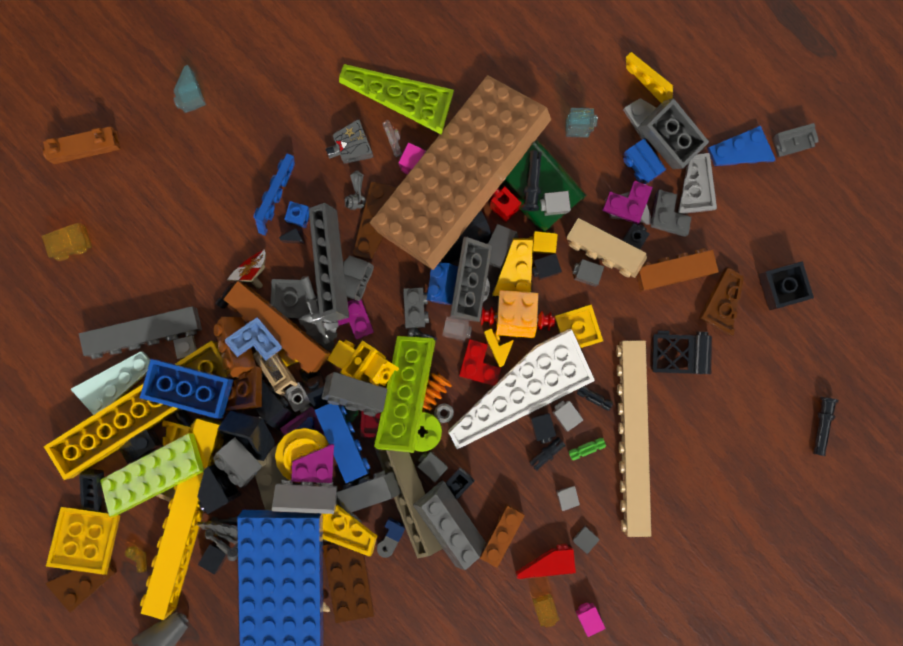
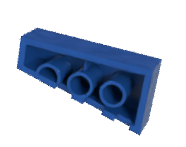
(346, 448)

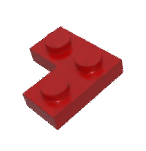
(473, 365)

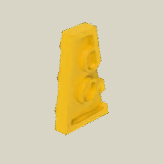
(649, 78)
(516, 268)

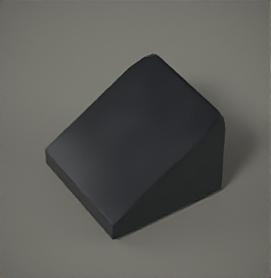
(292, 237)

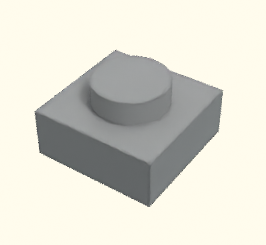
(184, 346)

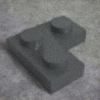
(664, 216)

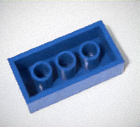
(186, 388)

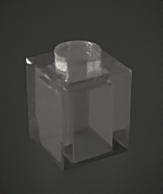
(456, 329)

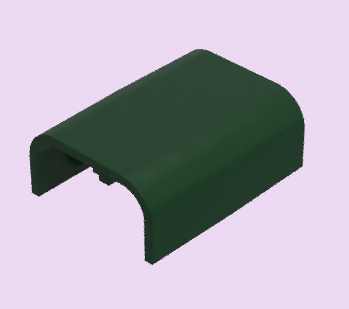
(552, 179)

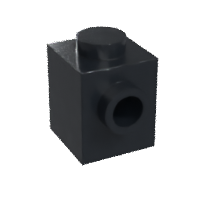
(636, 236)

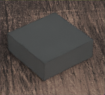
(585, 540)

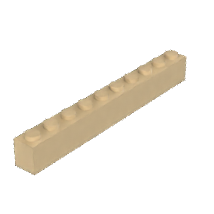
(634, 439)

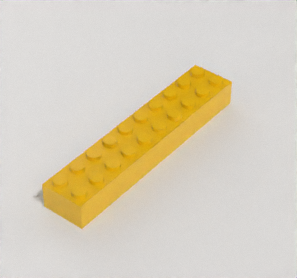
(121, 421)
(180, 529)

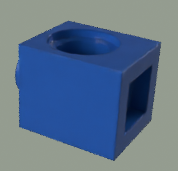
(297, 214)

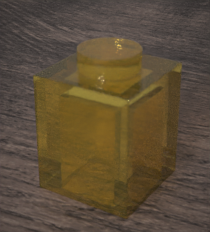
(546, 610)

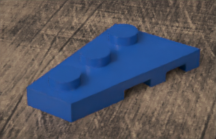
(743, 148)

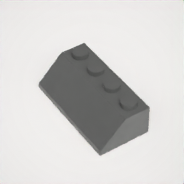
(471, 280)
(450, 526)

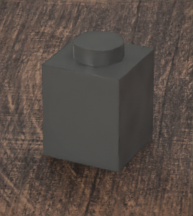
(588, 272)
(432, 465)

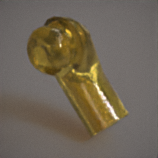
(138, 556)

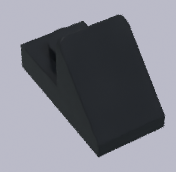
(459, 482)

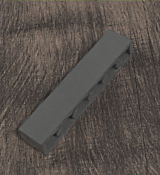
(328, 263)
(139, 332)

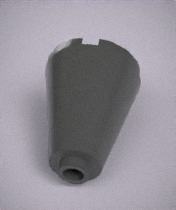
(164, 633)

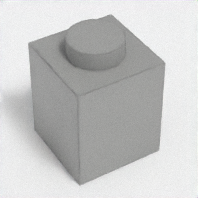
(555, 203)
(567, 415)

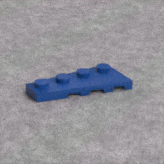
(274, 193)

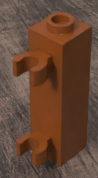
(81, 145)

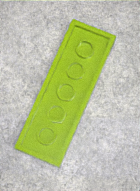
(405, 394)
(152, 475)

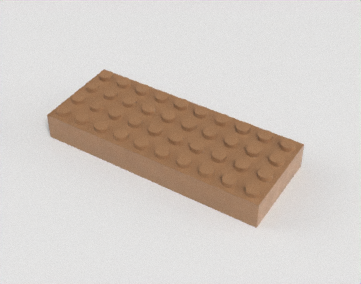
(461, 171)

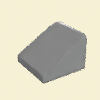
(567, 498)

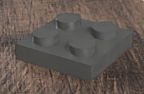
(289, 297)

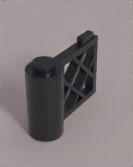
(698, 350)

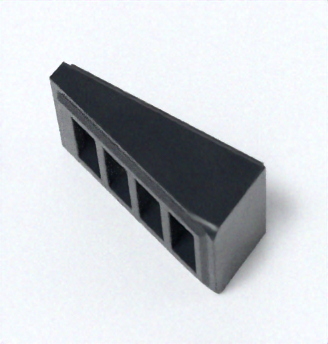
(87, 478)

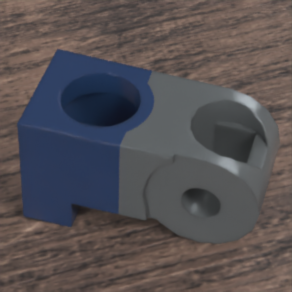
(388, 544)

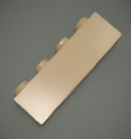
(606, 248)

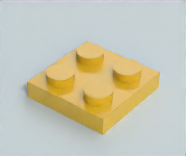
(582, 323)

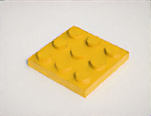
(83, 541)

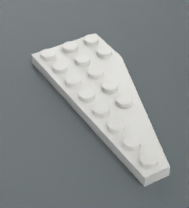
(536, 380)

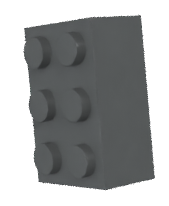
(673, 134)

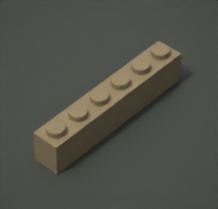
(411, 491)

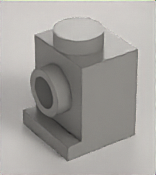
(292, 392)

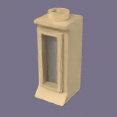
(276, 372)

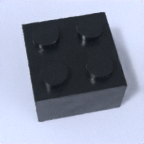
(786, 286)
(249, 431)

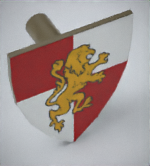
(250, 269)

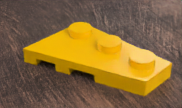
(348, 532)

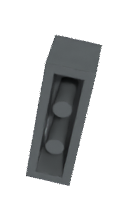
(354, 394)
(368, 491)

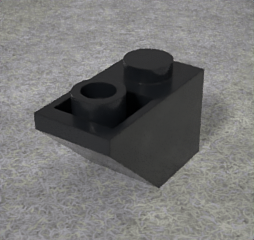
(314, 387)

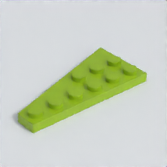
(411, 98)

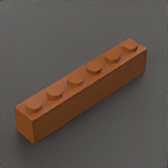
(291, 338)

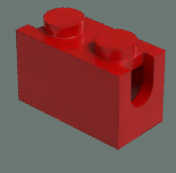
(504, 204)

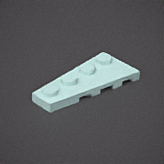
(112, 383)

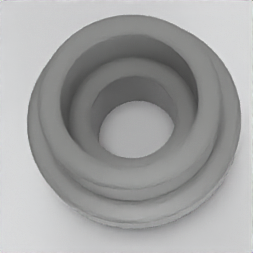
(443, 419)

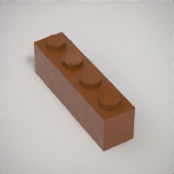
(677, 270)

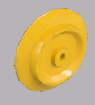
(297, 444)

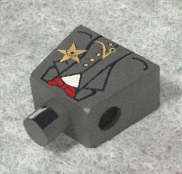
(350, 144)

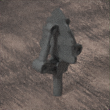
(317, 327)
(223, 531)

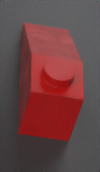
(553, 562)

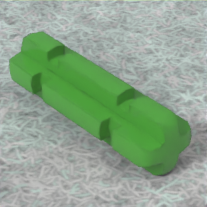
(587, 448)

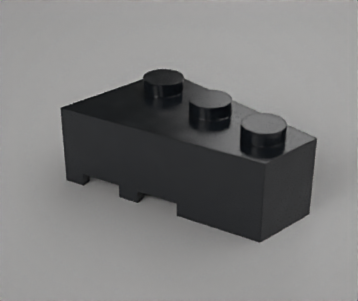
(274, 408)

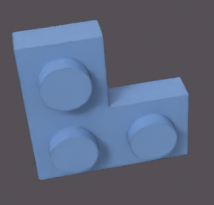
(254, 335)

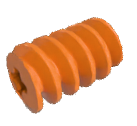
(433, 390)

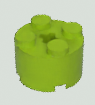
(434, 433)

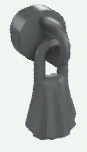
(353, 199)

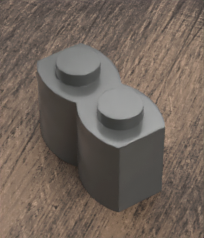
(356, 276)

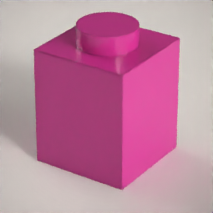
(410, 158)
(589, 619)

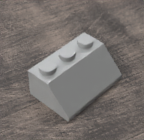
(304, 497)

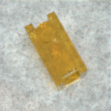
(67, 242)

